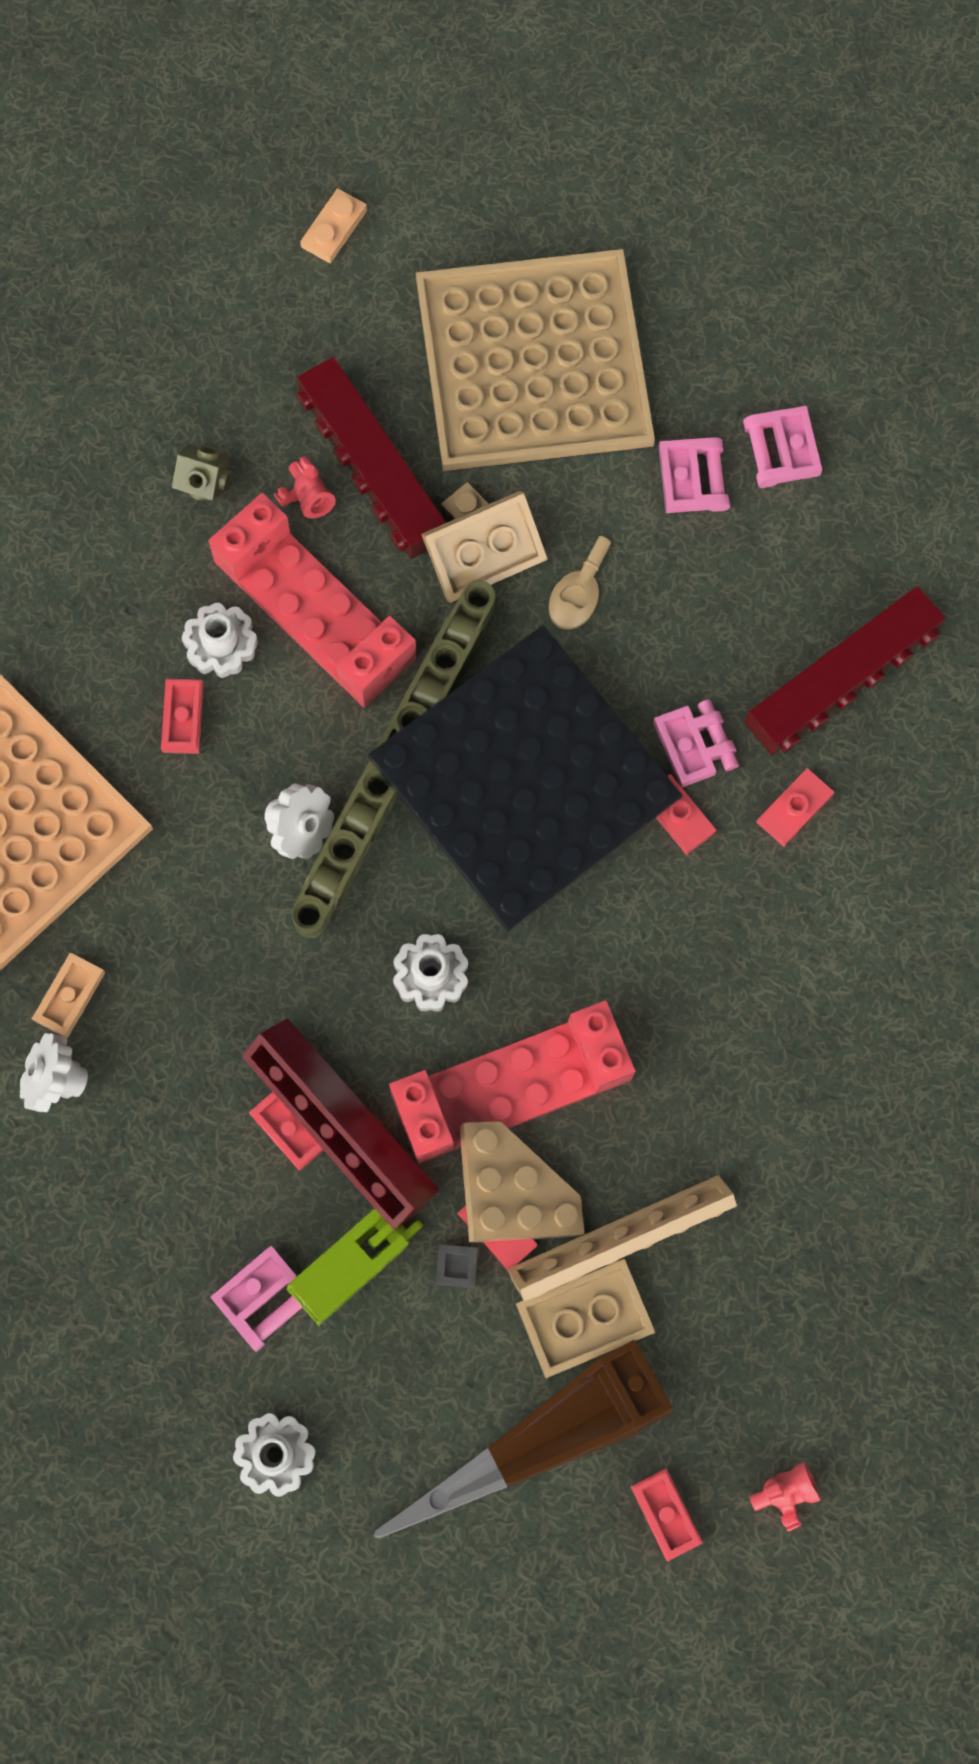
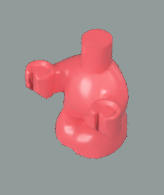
(308, 490)
(786, 1491)

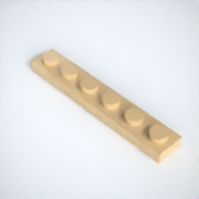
(622, 1238)

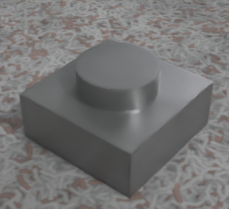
(456, 1266)

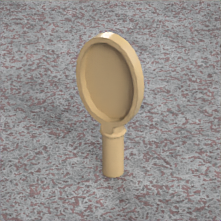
(578, 592)

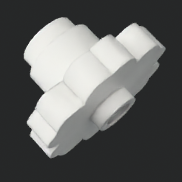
(219, 640)
(299, 821)
(430, 991)
(51, 1074)
(253, 1454)

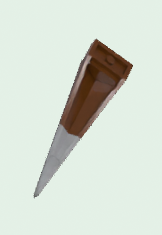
(590, 1413)

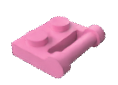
(794, 444)
(682, 475)
(252, 1290)

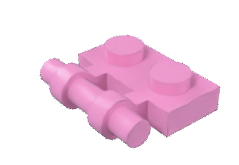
(685, 745)

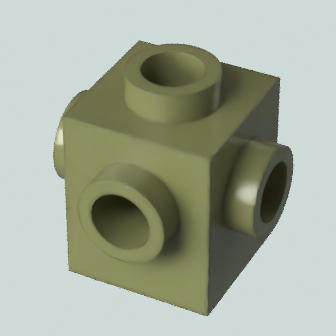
(201, 472)

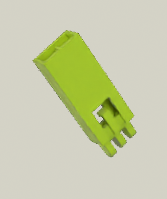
(346, 1266)

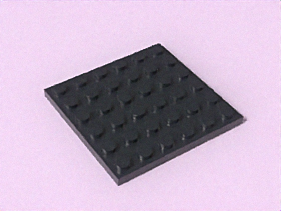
(525, 777)

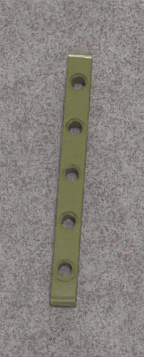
(367, 812)

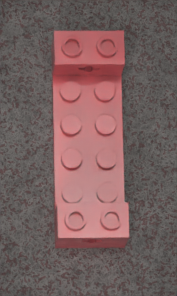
(311, 602)
(514, 1081)

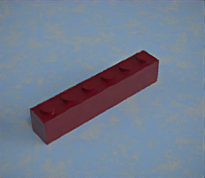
(369, 454)
(844, 671)
(340, 1123)

